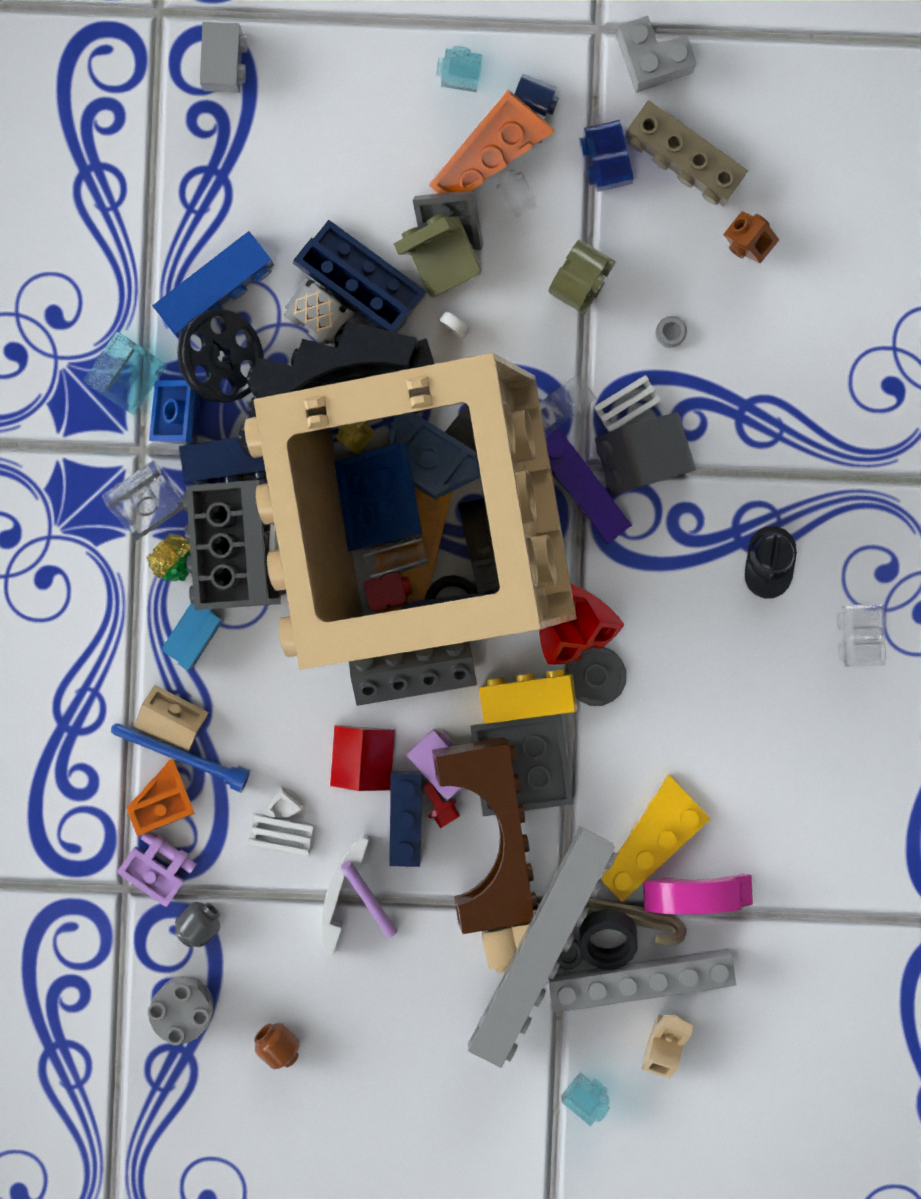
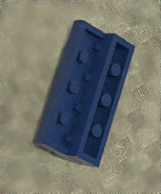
(359, 277)

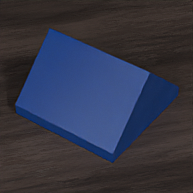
(174, 413)

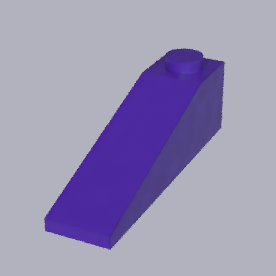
(585, 488)

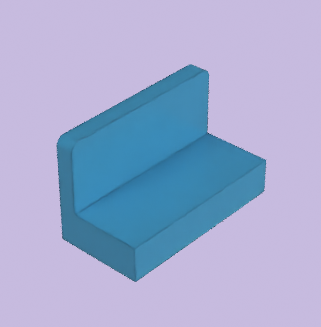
(192, 636)

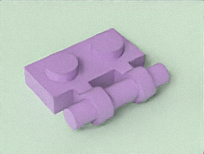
(152, 876)

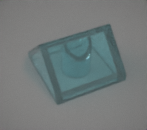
(125, 373)

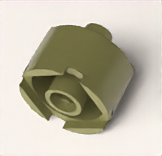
(581, 276)

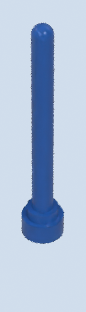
(234, 777)

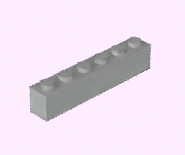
(642, 980)

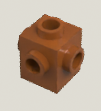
(750, 237)

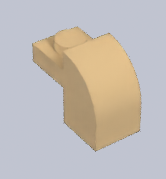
(666, 1045)

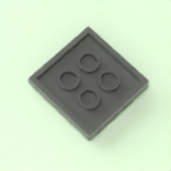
(540, 760)

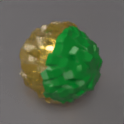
(170, 558)

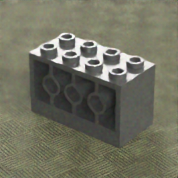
(208, 540)

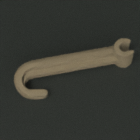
(646, 919)

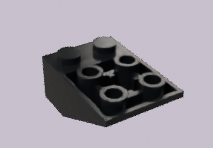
(479, 544)

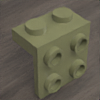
(440, 253)

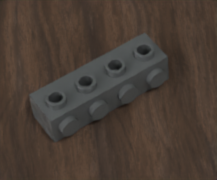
(412, 673)

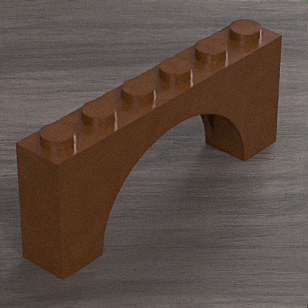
(504, 893)

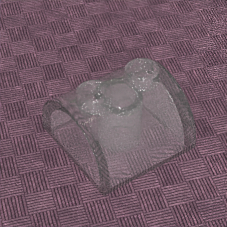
(144, 500)

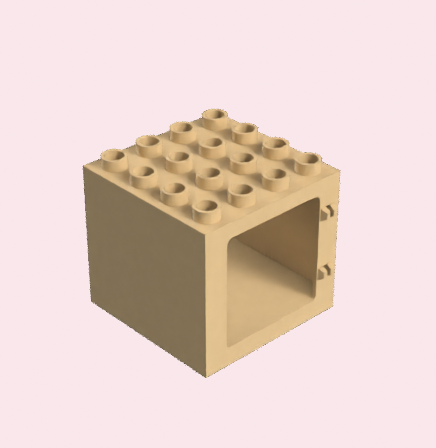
(305, 505)

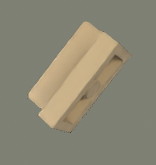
(170, 718)

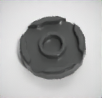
(598, 676)

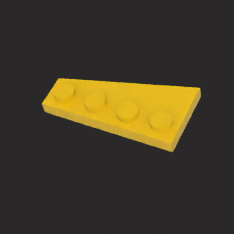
(658, 834)

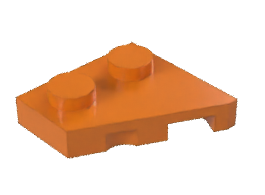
(160, 802)

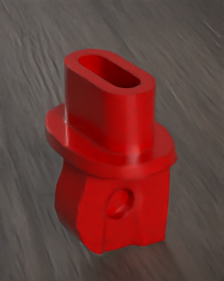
(443, 812)

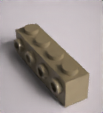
(685, 153)

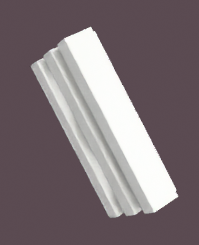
(649, 390)
(281, 835)

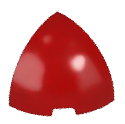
(594, 626)

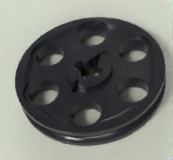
(210, 351)

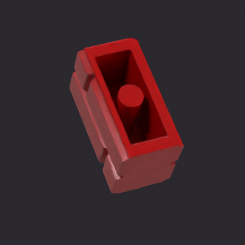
(387, 591)

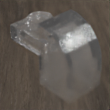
(565, 403)

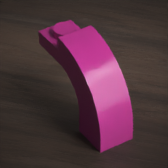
(698, 895)

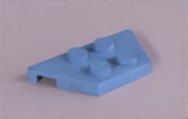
(436, 458)

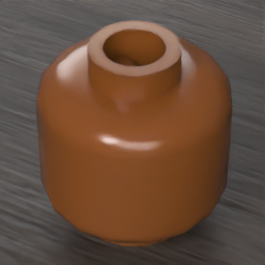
(276, 1046)

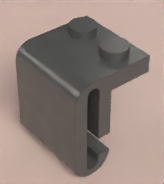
(644, 453)

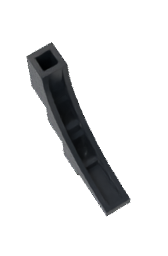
(357, 352)

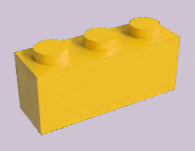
(528, 697)

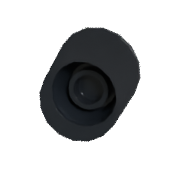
(770, 562)

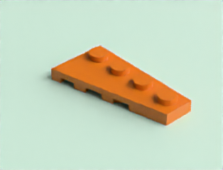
(497, 140)

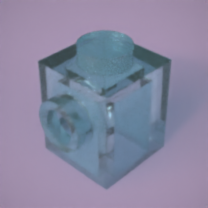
(459, 69)
(587, 1099)

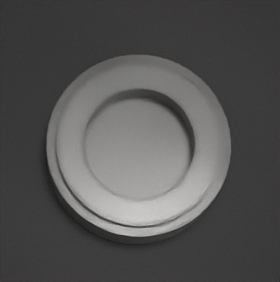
(671, 331)

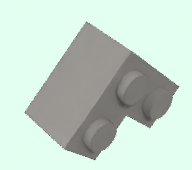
(651, 62)

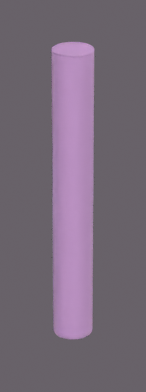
(368, 898)

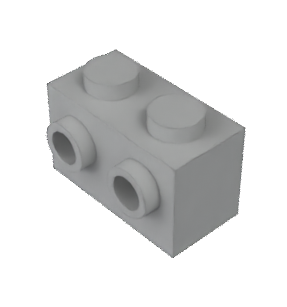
(222, 57)

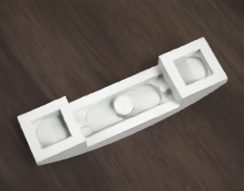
(331, 928)

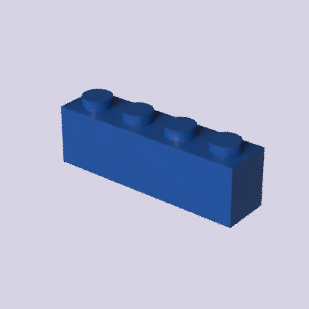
(215, 283)

